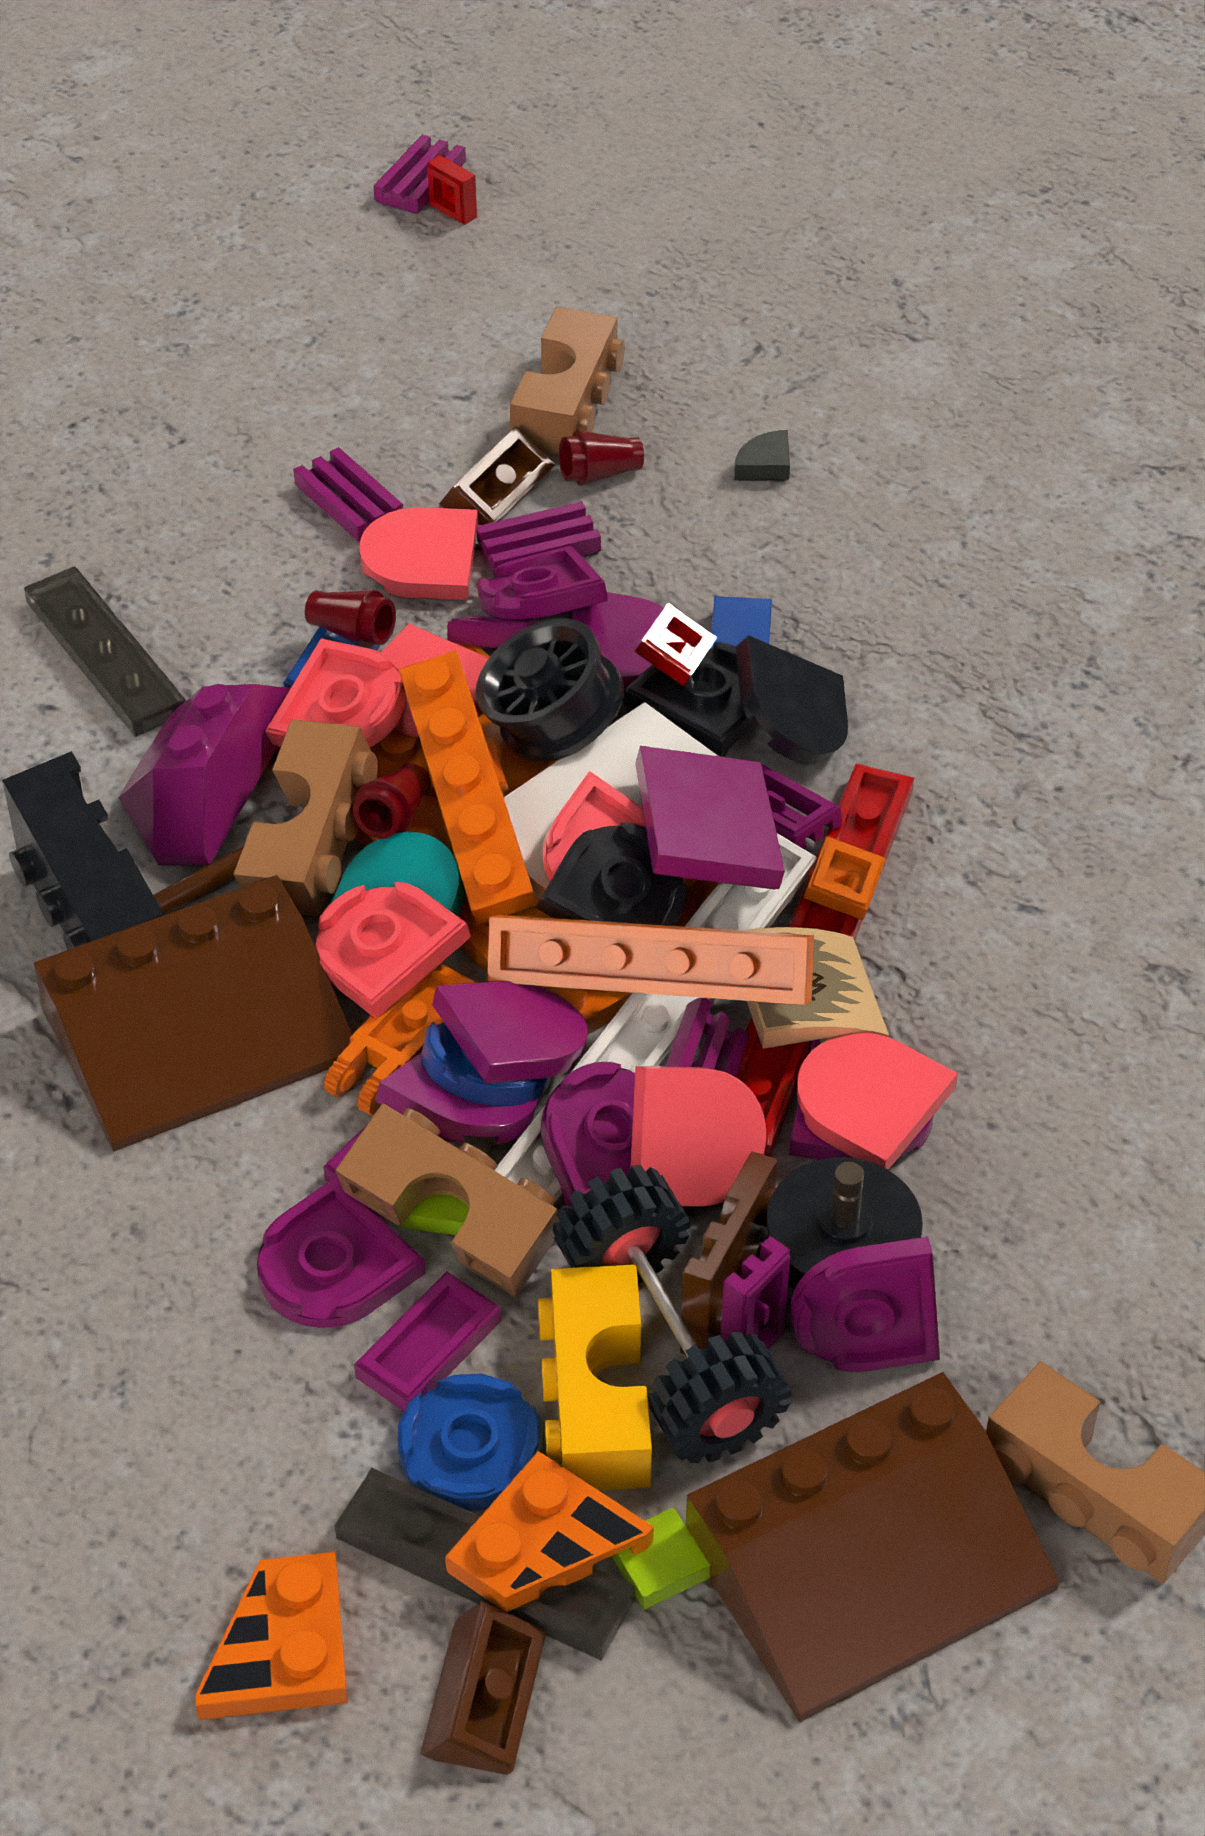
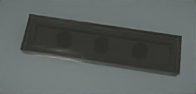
(104, 650)
(421, 1529)

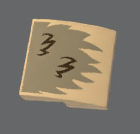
(840, 996)

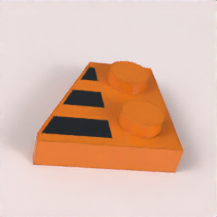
(543, 1535)
(280, 1643)

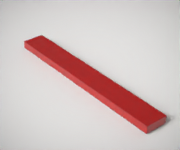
(870, 820)

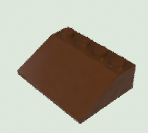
(193, 1011)
(869, 1545)

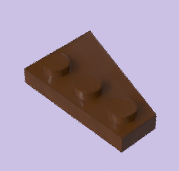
(727, 1247)

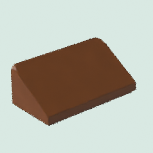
(500, 478)
(484, 1690)

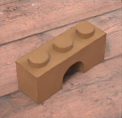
(576, 369)
(321, 771)
(405, 1162)
(1142, 1512)

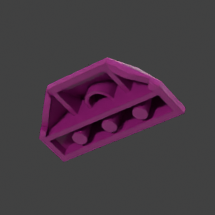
(202, 771)

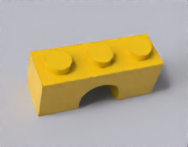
(599, 1426)

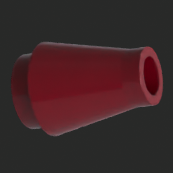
(596, 456)
(353, 615)
(391, 801)

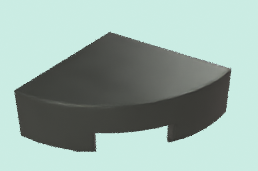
(764, 458)

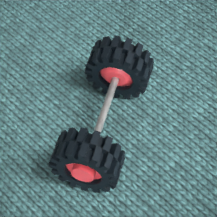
(718, 1391)

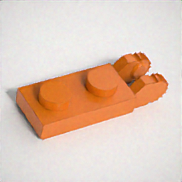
(389, 1039)

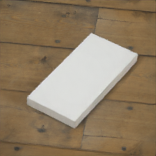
(609, 757)

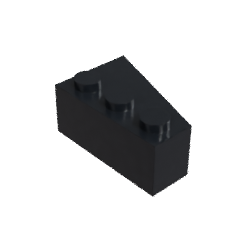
(70, 857)

